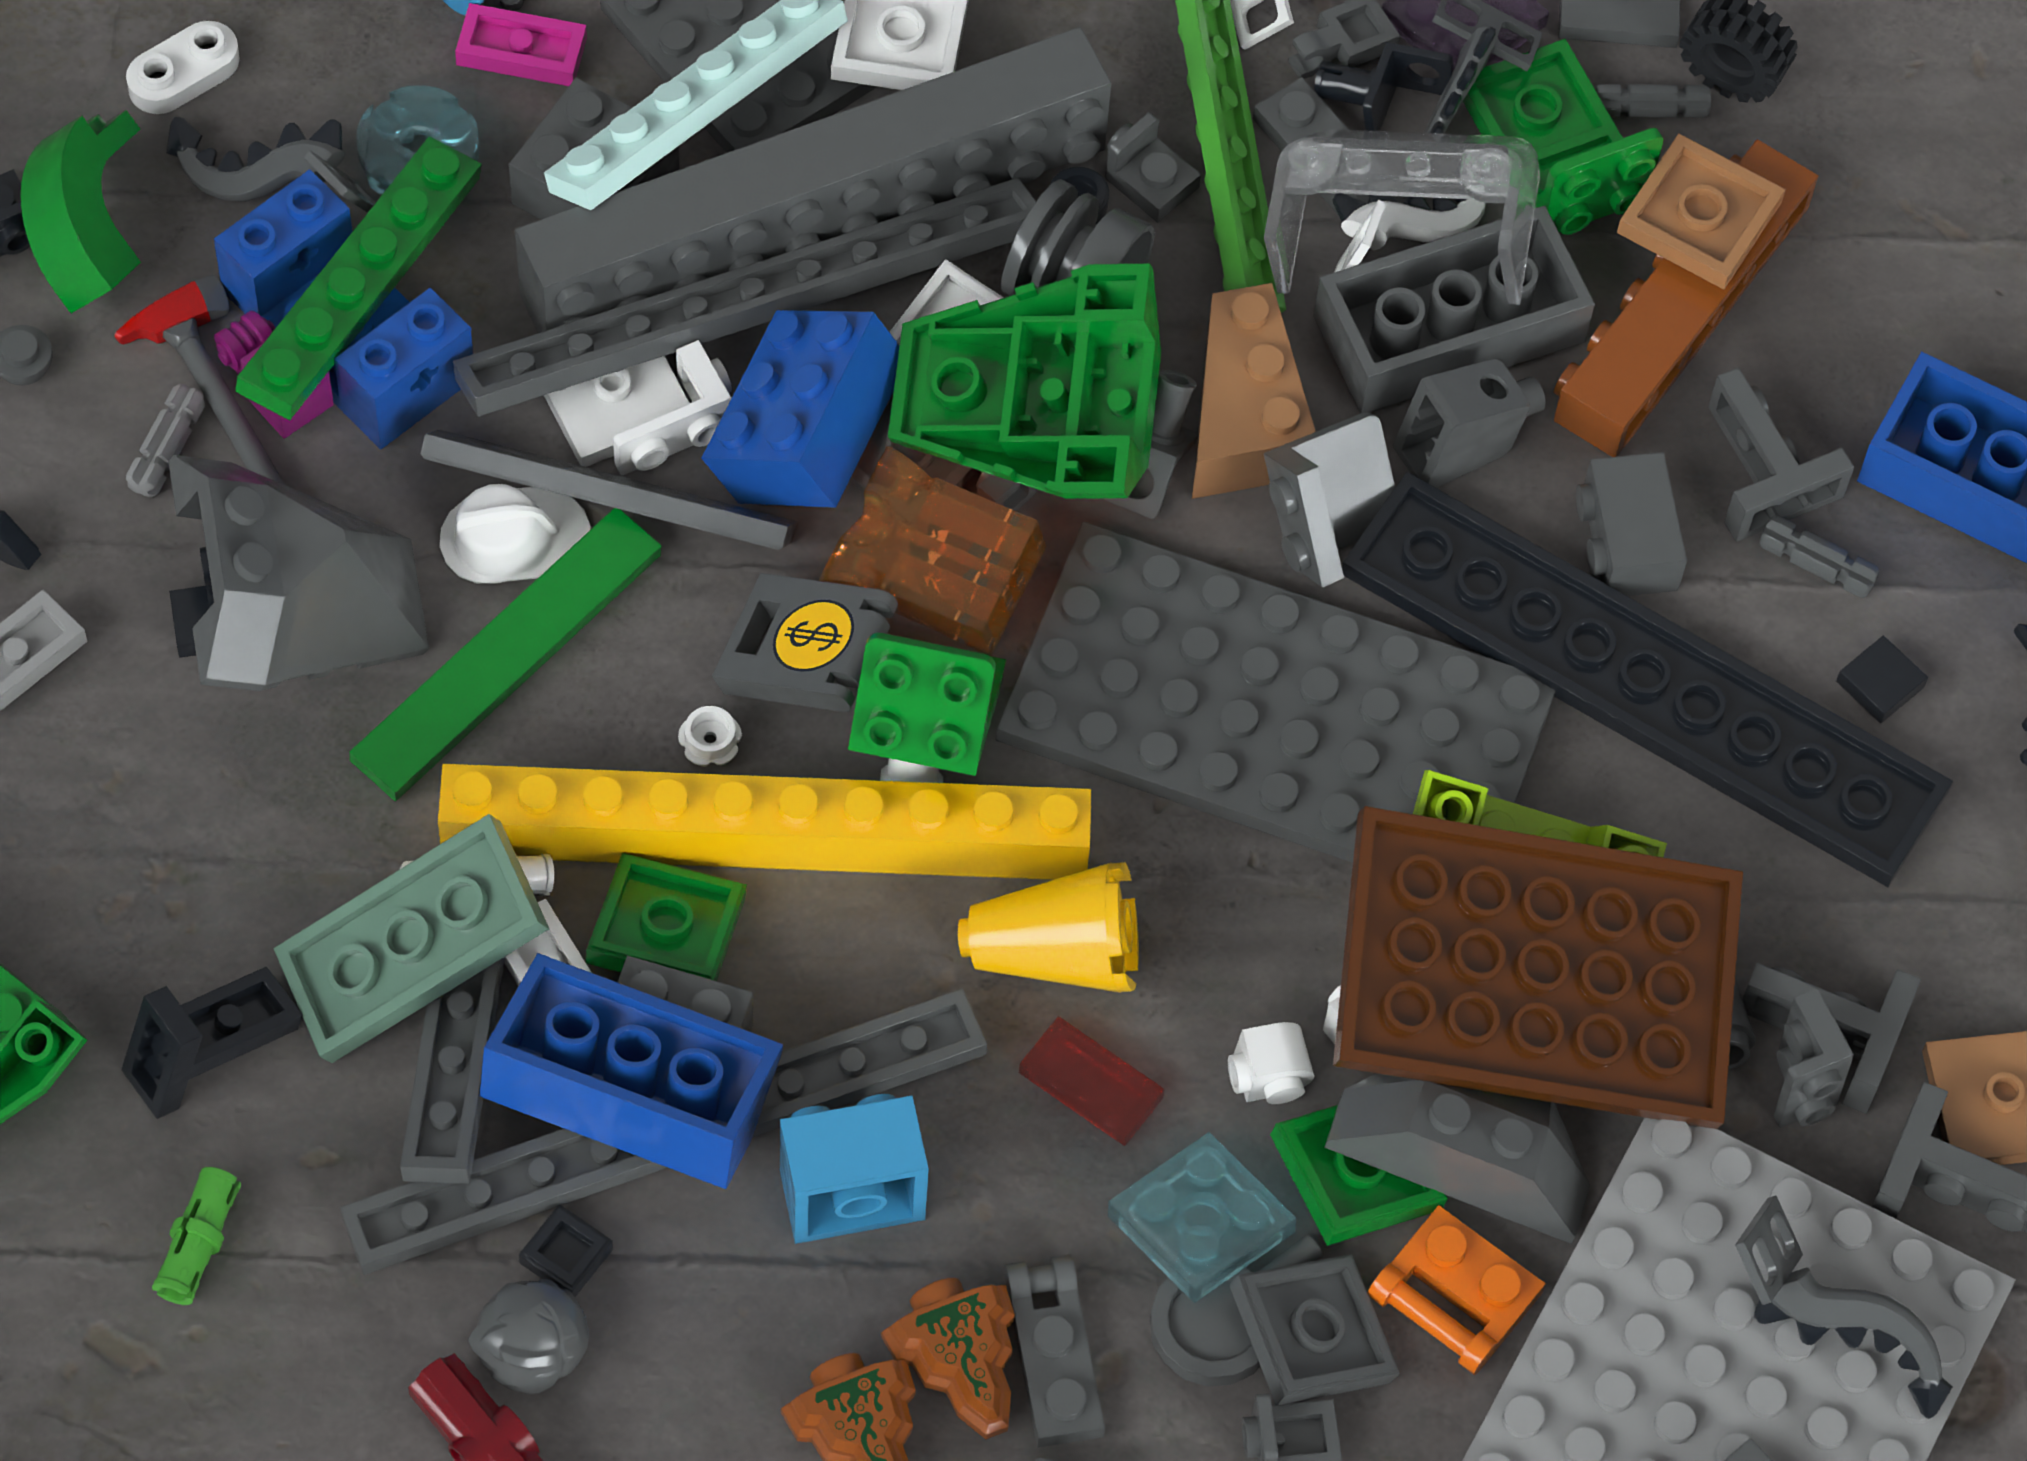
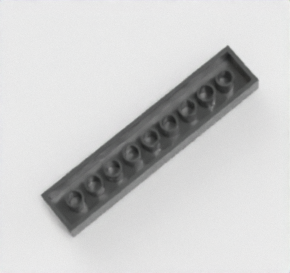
(821, 180)

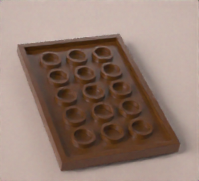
(1539, 968)

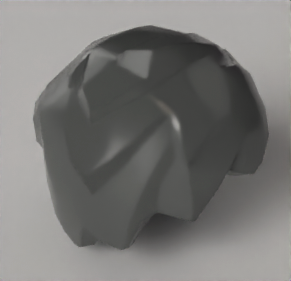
(530, 1335)

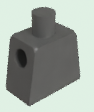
(1464, 420)

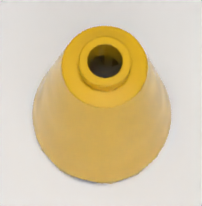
(1059, 931)

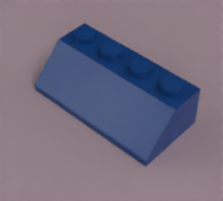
(629, 1070)

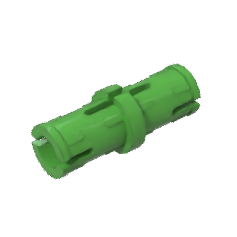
(196, 1236)

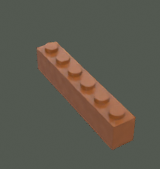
(1668, 323)

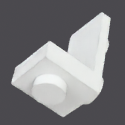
(694, 424)

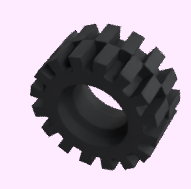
(1738, 48)

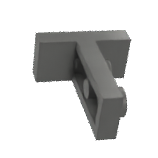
(1771, 461)
(1867, 1032)
(1949, 1172)

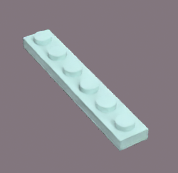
(692, 100)

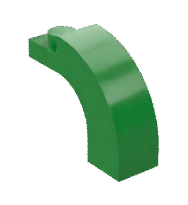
(67, 212)

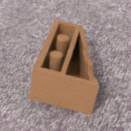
(1248, 392)

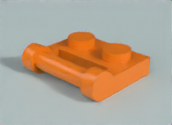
(1468, 1275)

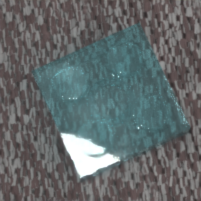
(1201, 1217)

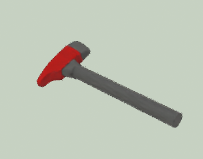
(177, 320)

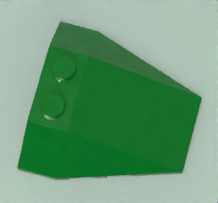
(1038, 383)

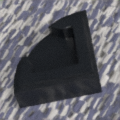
(15, 545)

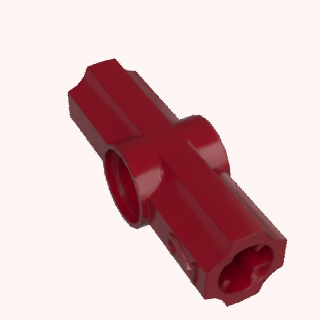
(469, 1416)

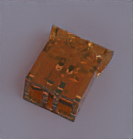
(940, 553)

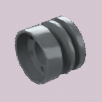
(1063, 237)

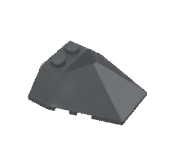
(293, 581)

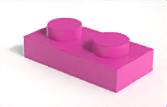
(521, 44)

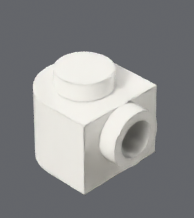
(1271, 1063)

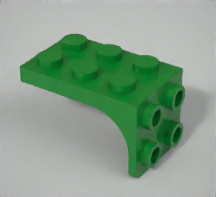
(1580, 152)
(925, 703)

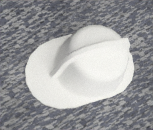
(510, 533)

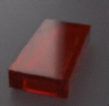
(1091, 1081)

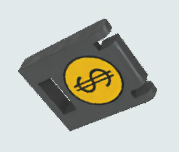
(812, 641)

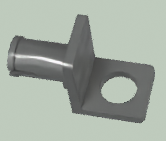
(1168, 441)

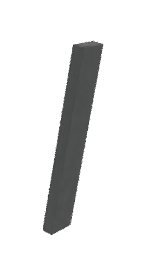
(608, 489)

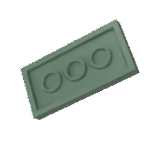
(410, 938)

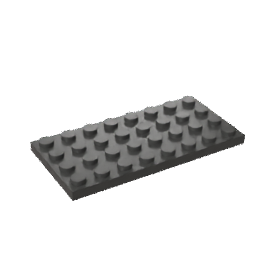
(1258, 697)

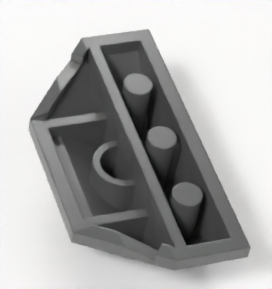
(1469, 1145)

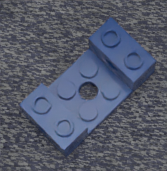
(407, 349)

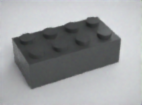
(1448, 310)

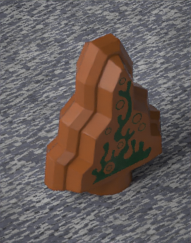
(960, 1348)
(855, 1410)

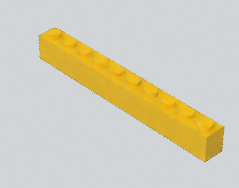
(775, 821)

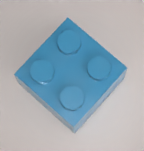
(853, 1167)

